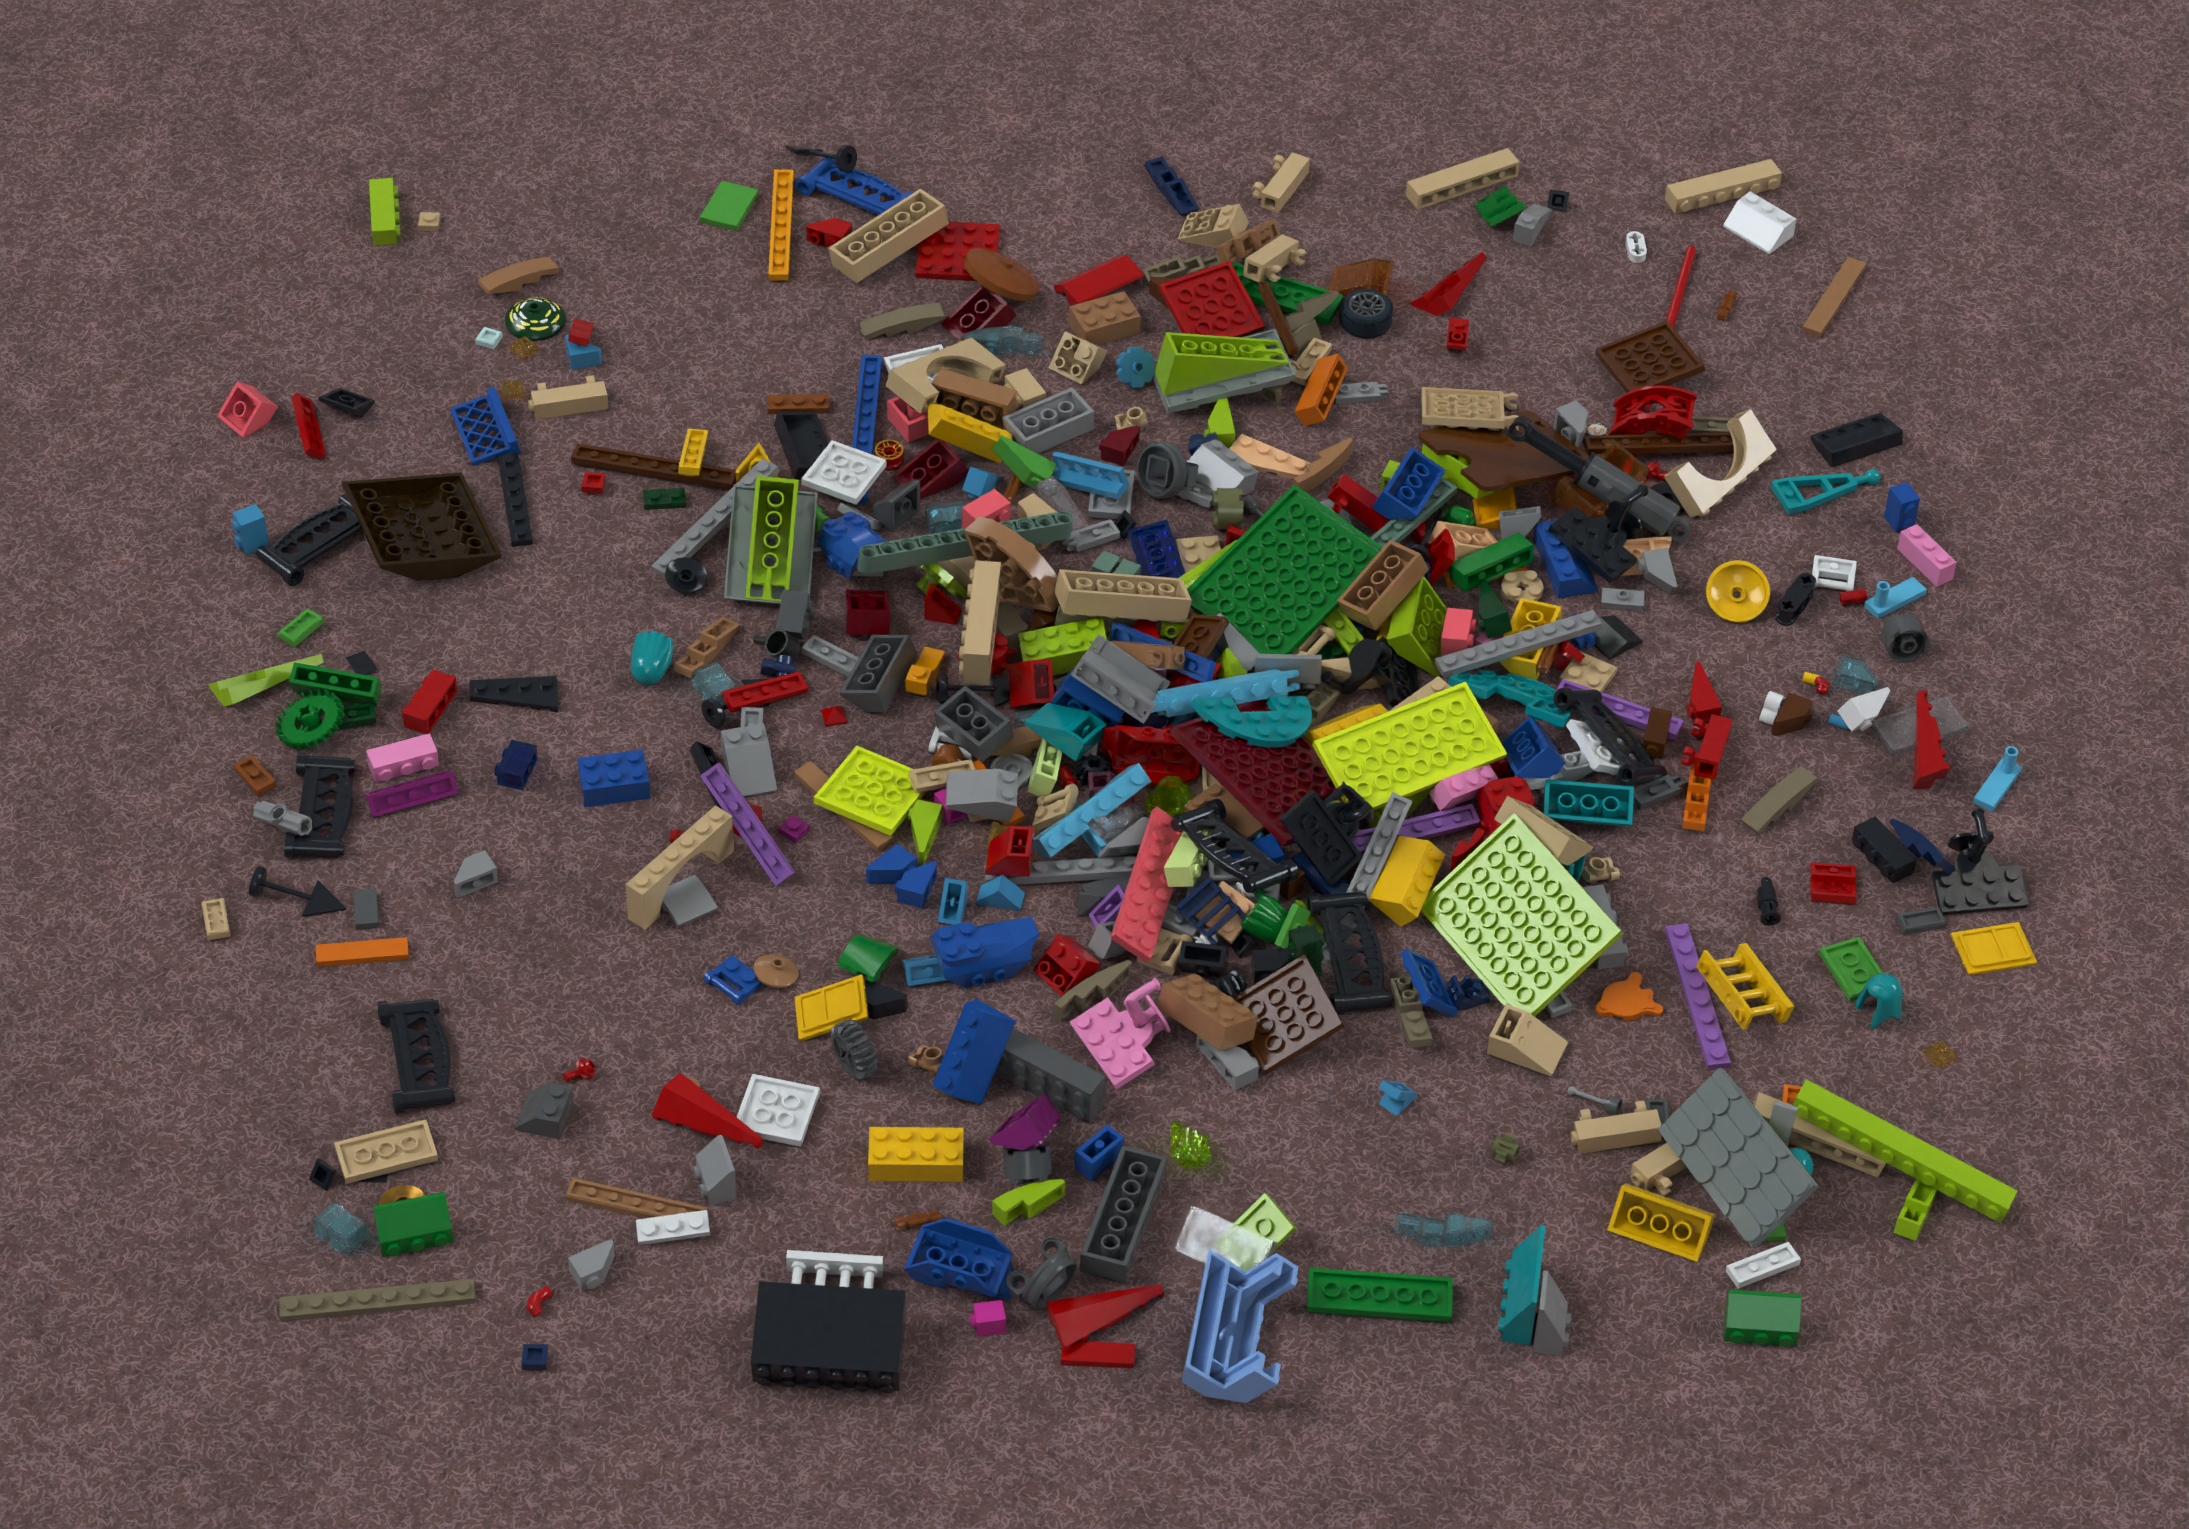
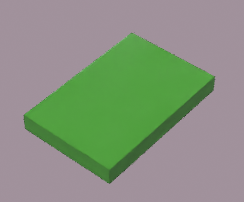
(729, 205)
(1850, 965)

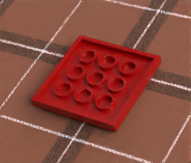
(945, 250)
(1212, 303)

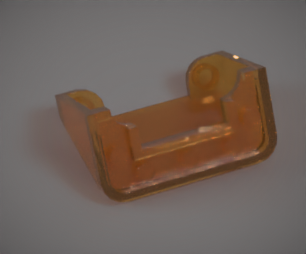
(1568, 495)

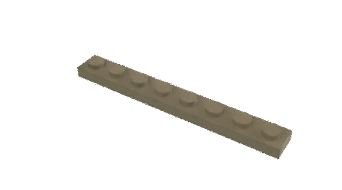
(377, 1300)

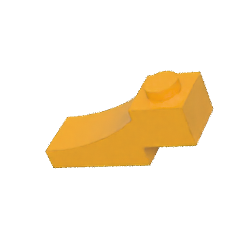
(924, 671)

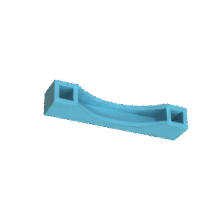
(1101, 804)

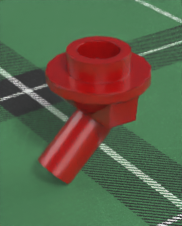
(1654, 471)
(585, 1069)

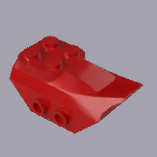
(1151, 748)
(1493, 796)

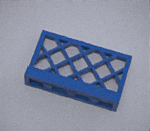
(499, 418)

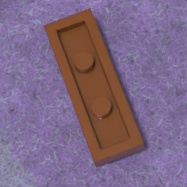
(798, 403)

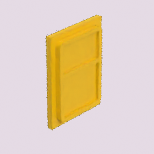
(1993, 948)
(829, 1005)

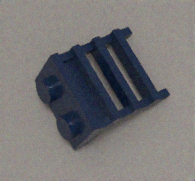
(1199, 899)

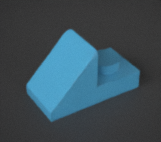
(1396, 1096)

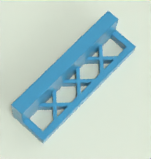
(1089, 478)
(922, 970)

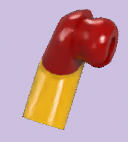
(1820, 682)

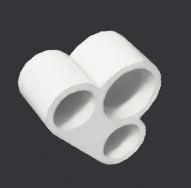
(1771, 707)

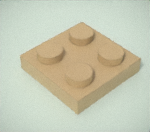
(1589, 672)

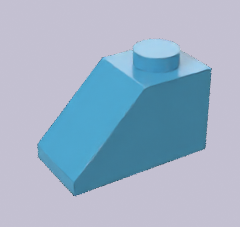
(980, 482)

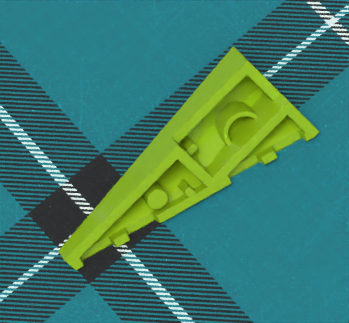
(243, 686)

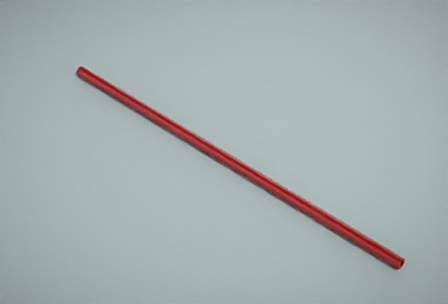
(1678, 296)

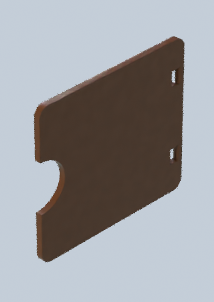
(1496, 458)

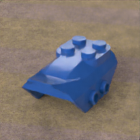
(842, 540)
(984, 952)
(960, 1257)

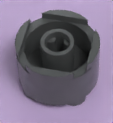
(1904, 638)
(1027, 1164)

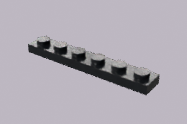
(515, 499)

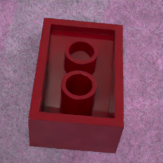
(979, 311)
(935, 468)
(867, 612)

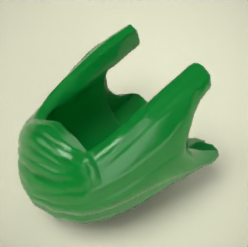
(1265, 918)

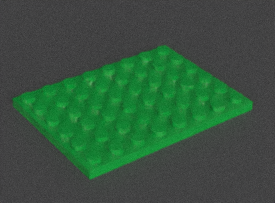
(1284, 573)

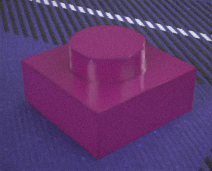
(794, 829)

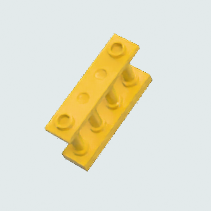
(1756, 975)

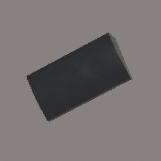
(800, 439)
(1857, 439)

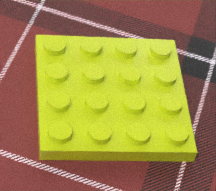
(870, 791)

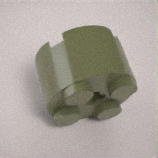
(1228, 508)

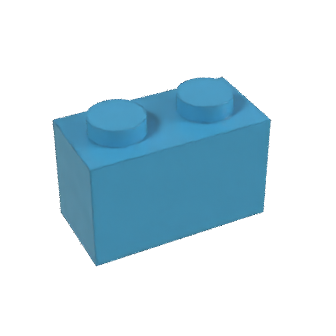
(249, 529)

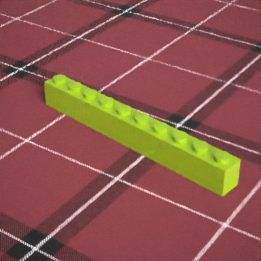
(1904, 1151)

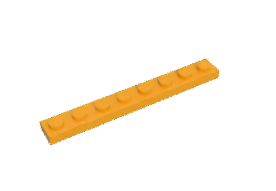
(781, 225)

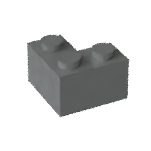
(795, 613)

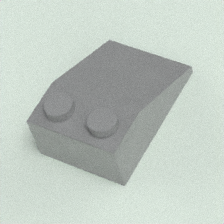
(749, 759)
(983, 793)
(1551, 1319)

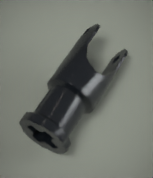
(1768, 903)

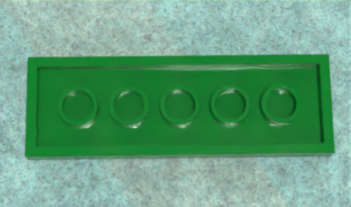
(1288, 293)
(1380, 1294)

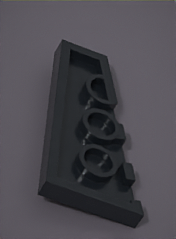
(524, 691)

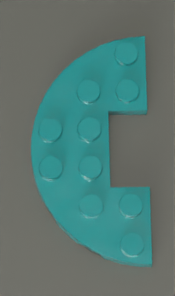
(1532, 693)
(1279, 727)

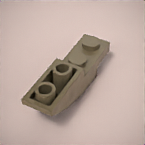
(1410, 1013)

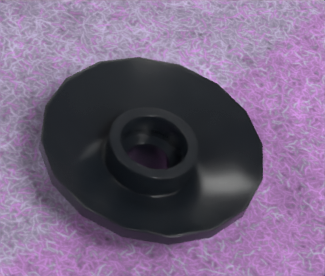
(688, 569)

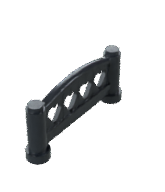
(291, 565)
(316, 770)
(1631, 770)
(1212, 817)
(1350, 994)
(412, 1092)

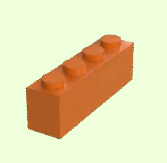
(1321, 390)

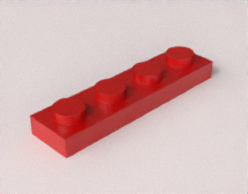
(308, 426)
(765, 691)

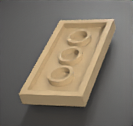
(386, 1151)

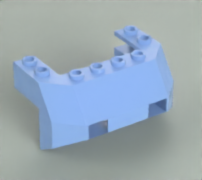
(1227, 1328)

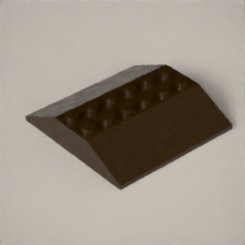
(423, 525)

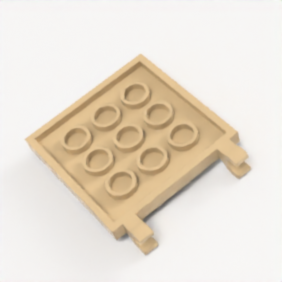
(1466, 408)

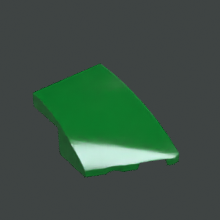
(1498, 206)
(867, 956)

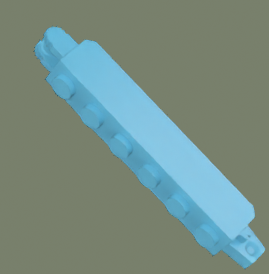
(1241, 689)

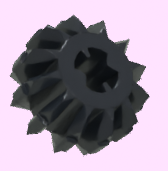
(1092, 763)
(1230, 983)

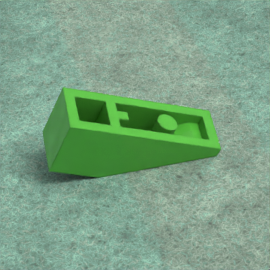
(1026, 464)

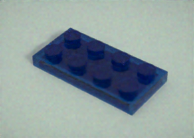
(1156, 550)

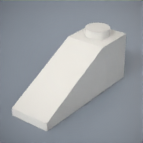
(1861, 710)

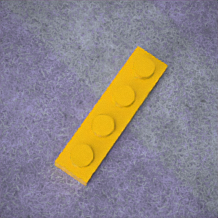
(693, 452)

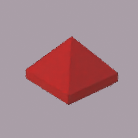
(833, 716)

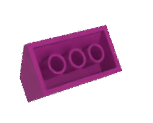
(1028, 1125)

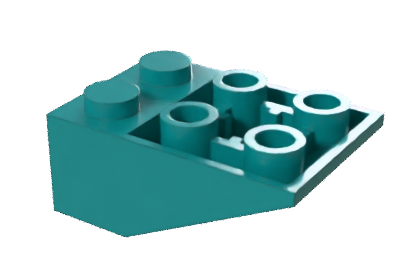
(1067, 728)

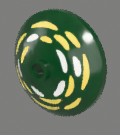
(535, 318)

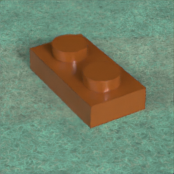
(254, 775)

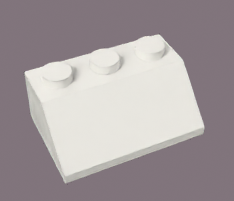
(1760, 223)

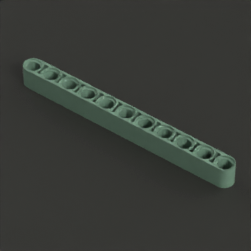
(954, 543)

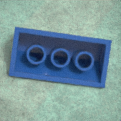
(1409, 487)
(1564, 568)
(1532, 751)
(974, 1052)

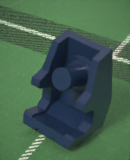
(1467, 992)

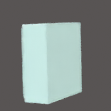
(488, 338)

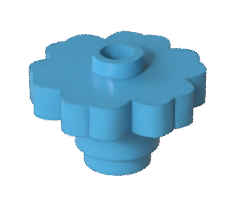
(1135, 367)

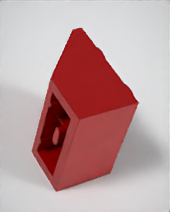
(1030, 683)
(1011, 852)
(1066, 964)

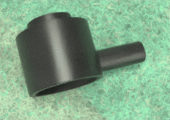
(779, 643)

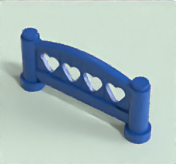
(820, 179)

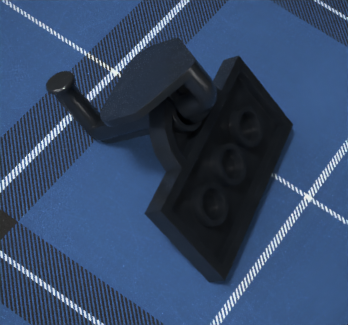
(1596, 543)
(1378, 660)
(1326, 830)
(1981, 884)

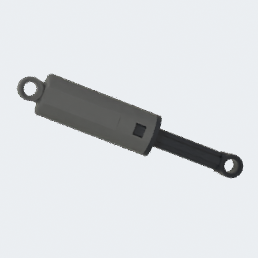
(1607, 482)

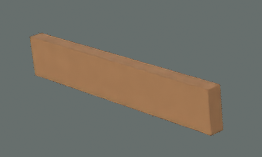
(1834, 297)
(814, 779)
(625, 1200)

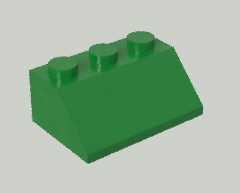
(413, 1224)
(1762, 1318)

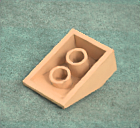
(1465, 538)

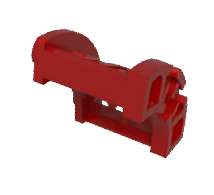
(1668, 420)

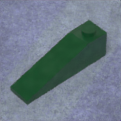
(1492, 613)

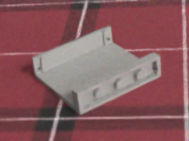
(1120, 678)

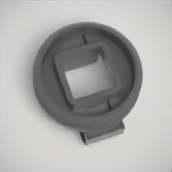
(1165, 460)
(1048, 1279)

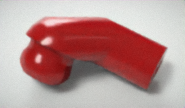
(536, 1299)

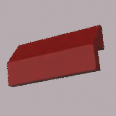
(1099, 280)

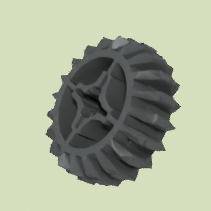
(854, 1049)

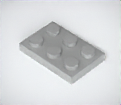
(1112, 508)

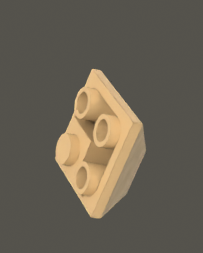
(1077, 358)

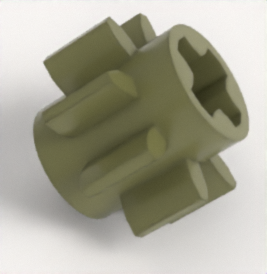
(1505, 1148)

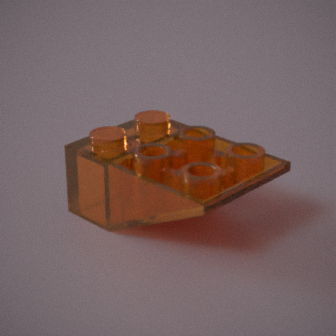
(1365, 274)

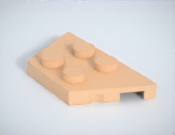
(1639, 545)

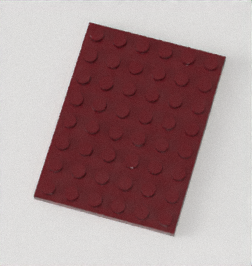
(1260, 778)

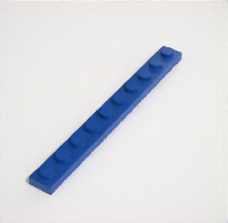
(867, 406)

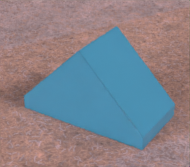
(582, 356)
(1001, 894)
(953, 901)

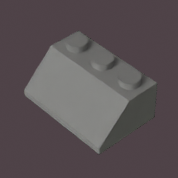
(1223, 468)
(1307, 665)

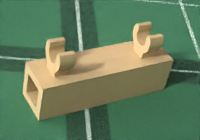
(1284, 183)
(1272, 259)
(568, 399)
(1616, 1130)
(1656, 1169)

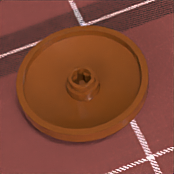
(1001, 274)

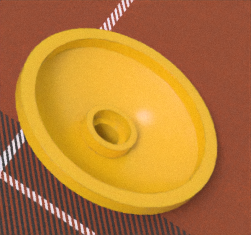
(1739, 578)

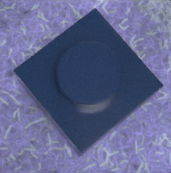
(535, 1357)

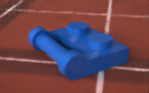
(738, 975)

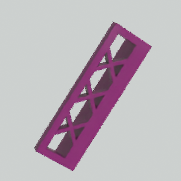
(411, 793)

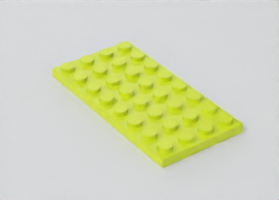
(1411, 746)

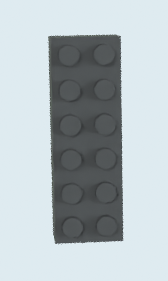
(1048, 1071)
(1123, 1214)

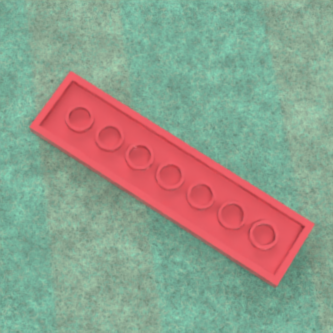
(1147, 889)

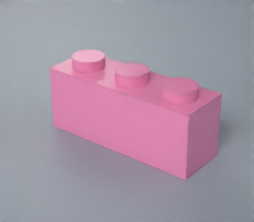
(1926, 555)
(402, 758)
(1461, 787)

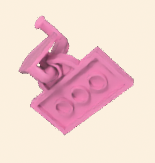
(1120, 1038)

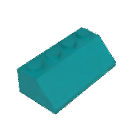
(1588, 802)

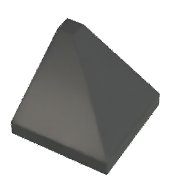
(1087, 903)

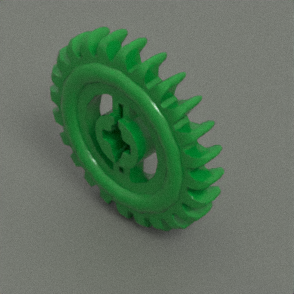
(308, 713)

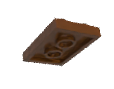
(1201, 633)

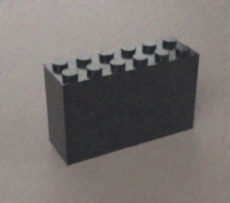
(828, 1336)

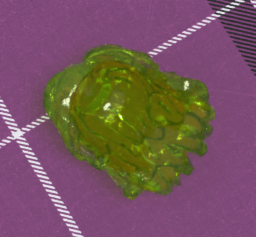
(1169, 796)
(1188, 1147)

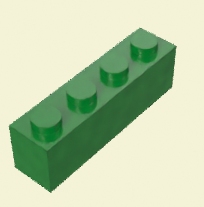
(1491, 562)
(345, 685)

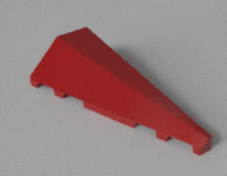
(1449, 289)
(1928, 750)
(689, 1105)
(1081, 1315)

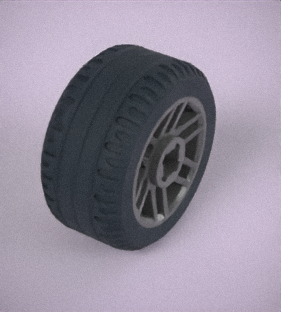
(1366, 313)

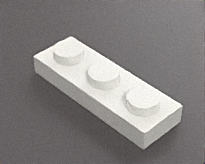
(673, 1227)
(1763, 1265)

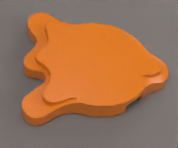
(1628, 1000)

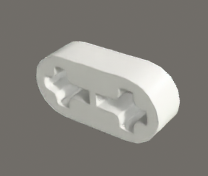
(1640, 246)

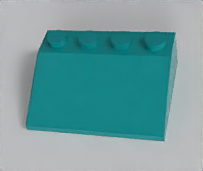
(1522, 1289)

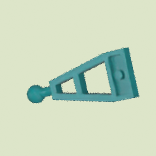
(1793, 501)

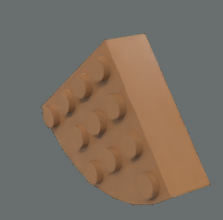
(1025, 573)

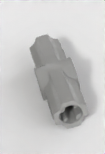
(282, 818)

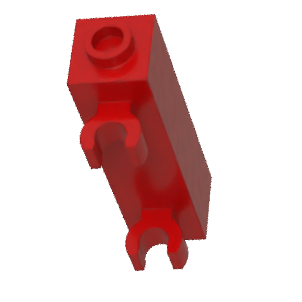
(1357, 502)
(1712, 748)

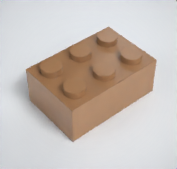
(1105, 319)

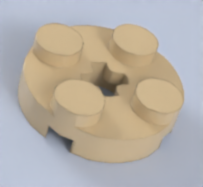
(1527, 579)

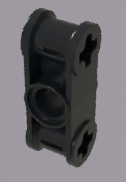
(1795, 599)

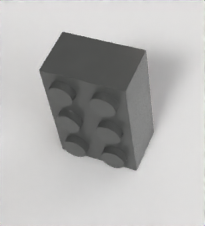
(973, 723)

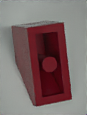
(1119, 445)

